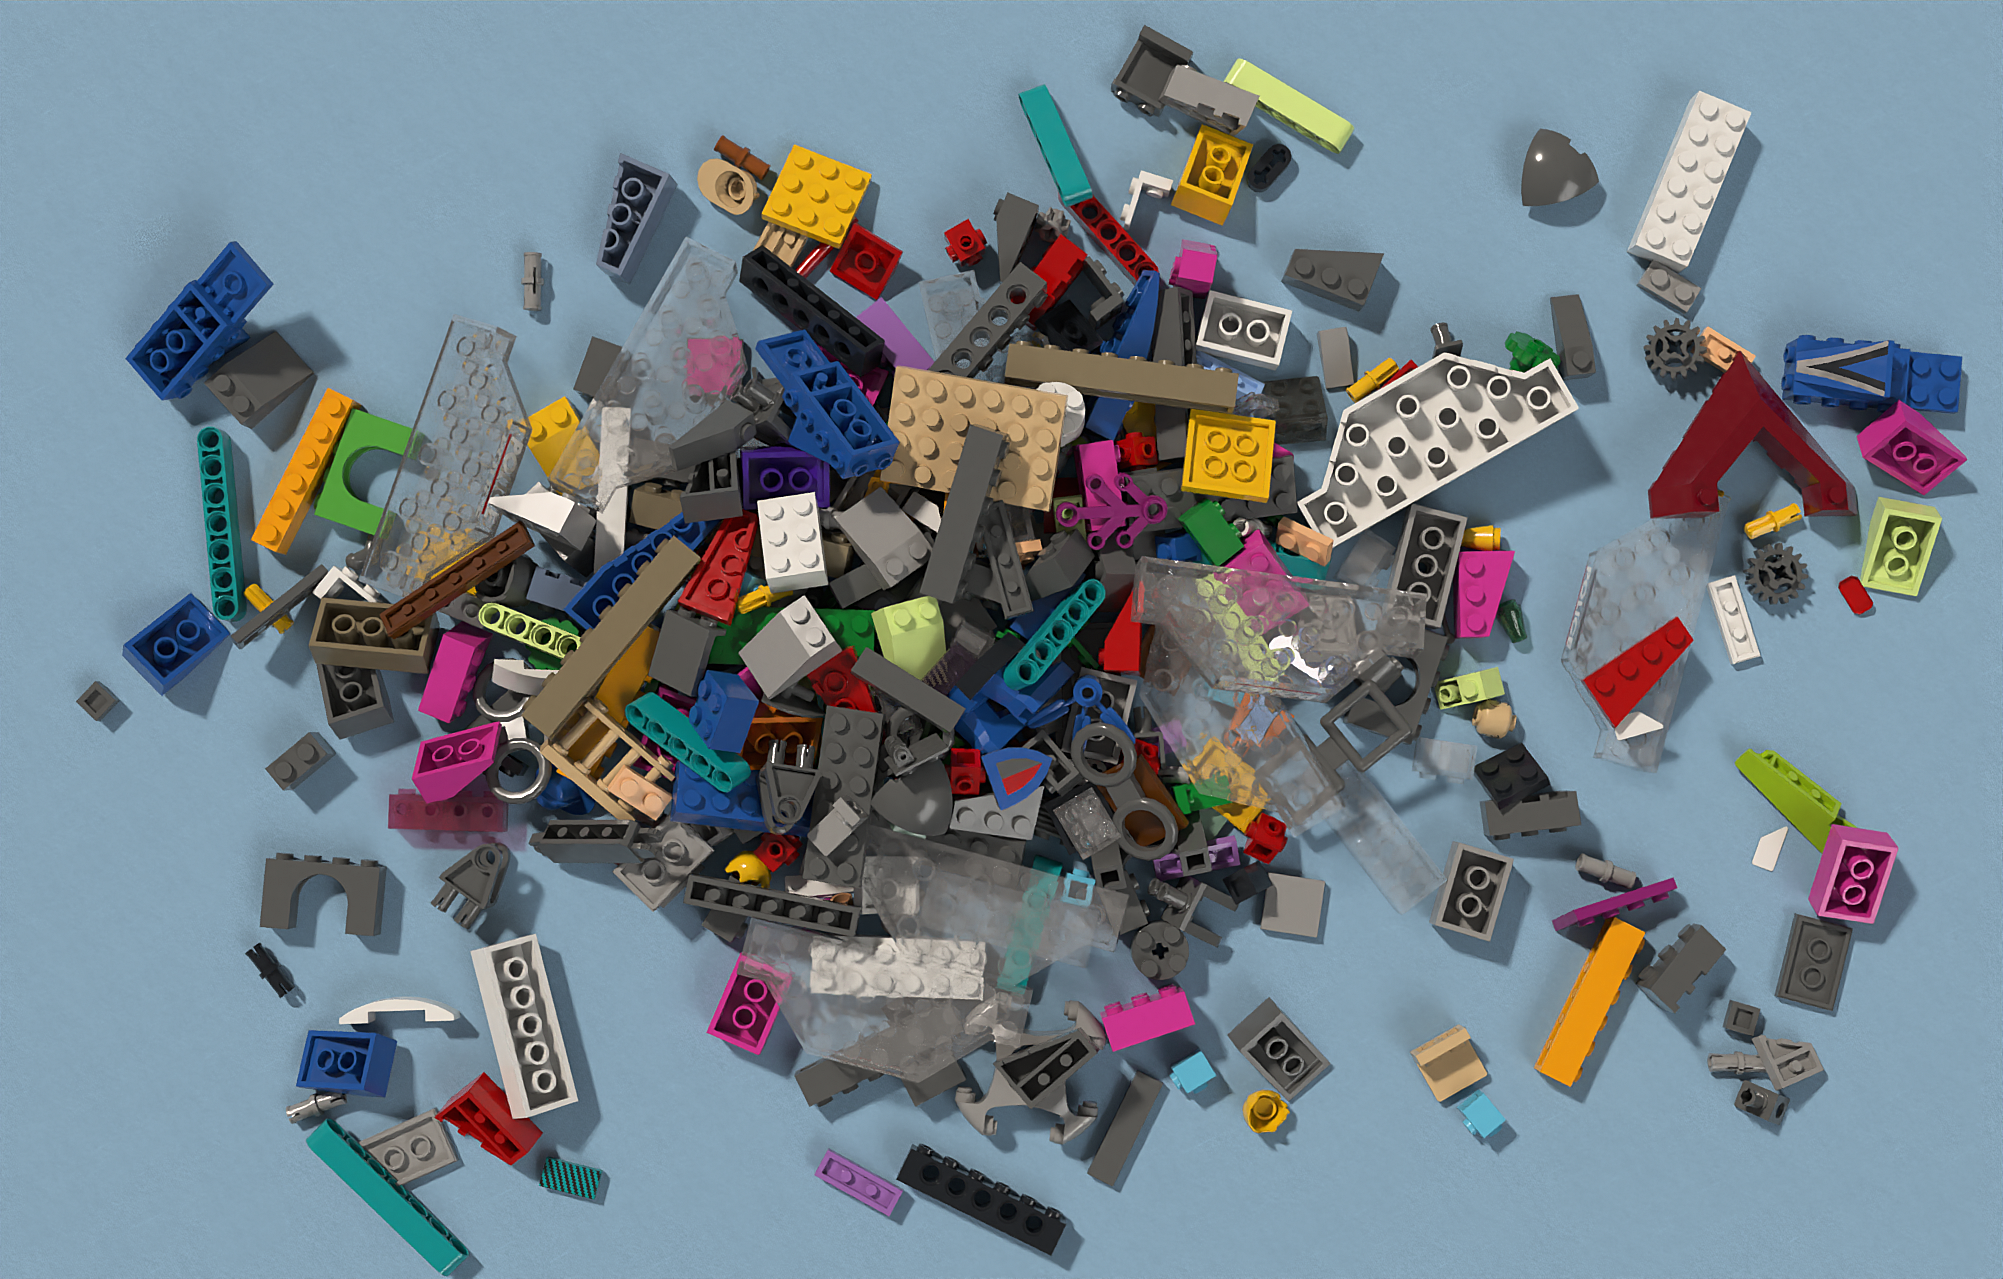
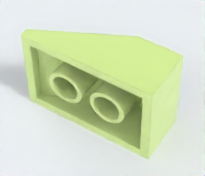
(1899, 545)
(911, 634)

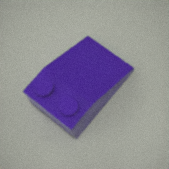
(781, 472)

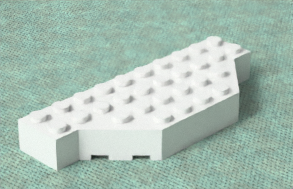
(1426, 435)

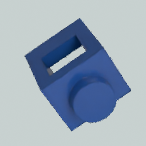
(1177, 547)

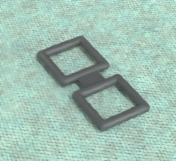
(1338, 750)

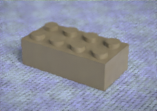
(355, 636)

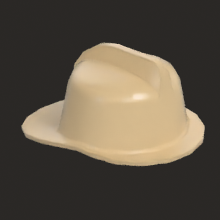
(727, 186)

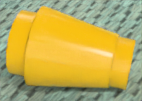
(1482, 538)

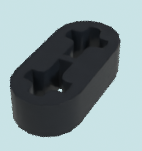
(1273, 172)

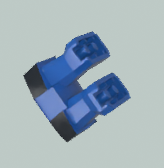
(984, 680)

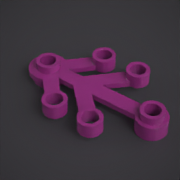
(1116, 512)

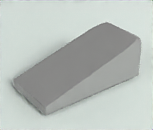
(1335, 357)

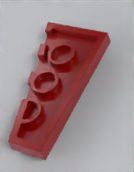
(720, 574)
(839, 686)

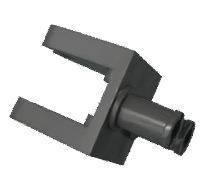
(766, 407)
(786, 786)
(474, 879)
(1183, 901)

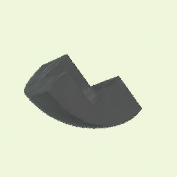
(1555, 170)
(918, 800)

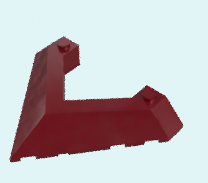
(1736, 413)

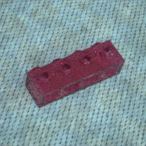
(455, 814)

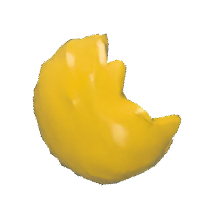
(749, 867)
(1264, 1111)

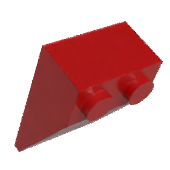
(1123, 645)

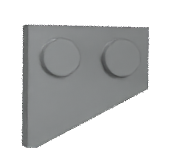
(1786, 1060)

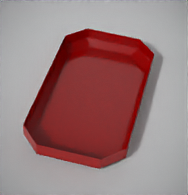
(1855, 594)

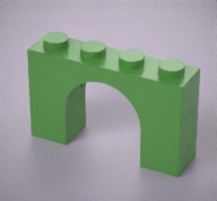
(361, 434)

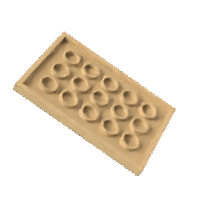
(932, 420)

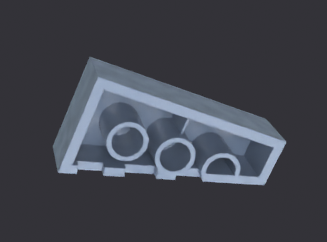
(633, 216)
(553, 590)

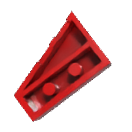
(1059, 268)
(485, 1114)

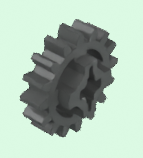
(1685, 340)
(1782, 564)

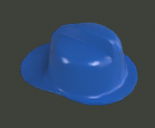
(564, 795)

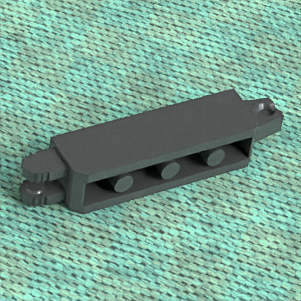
(596, 841)

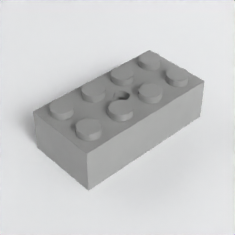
(1429, 539)

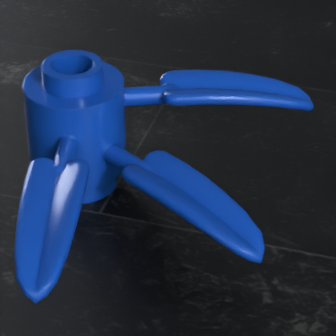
(1060, 707)

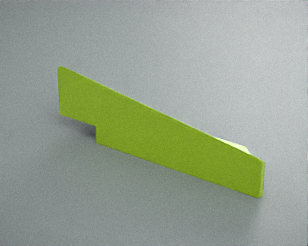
(1793, 794)

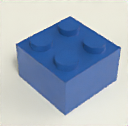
(723, 711)

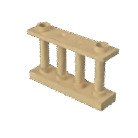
(580, 770)

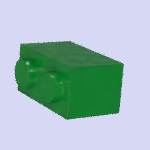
(1211, 531)

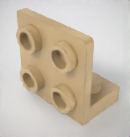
(1449, 1062)

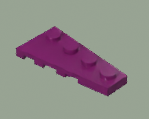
(1611, 906)

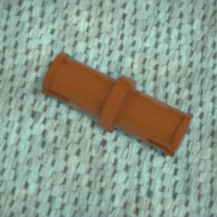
(742, 157)

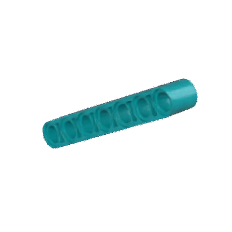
(212, 514)
(387, 1199)

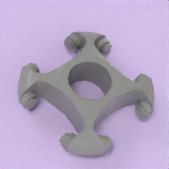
(1002, 1094)

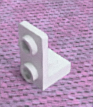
(1155, 187)
(332, 585)

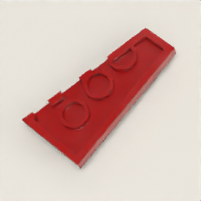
(1631, 674)

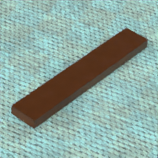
(457, 580)

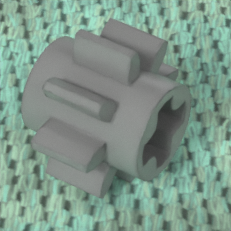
(1052, 225)

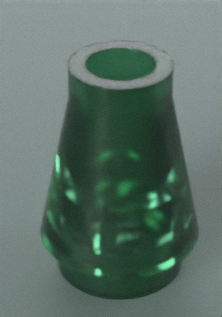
(1511, 619)

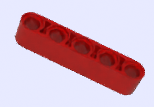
(1111, 247)

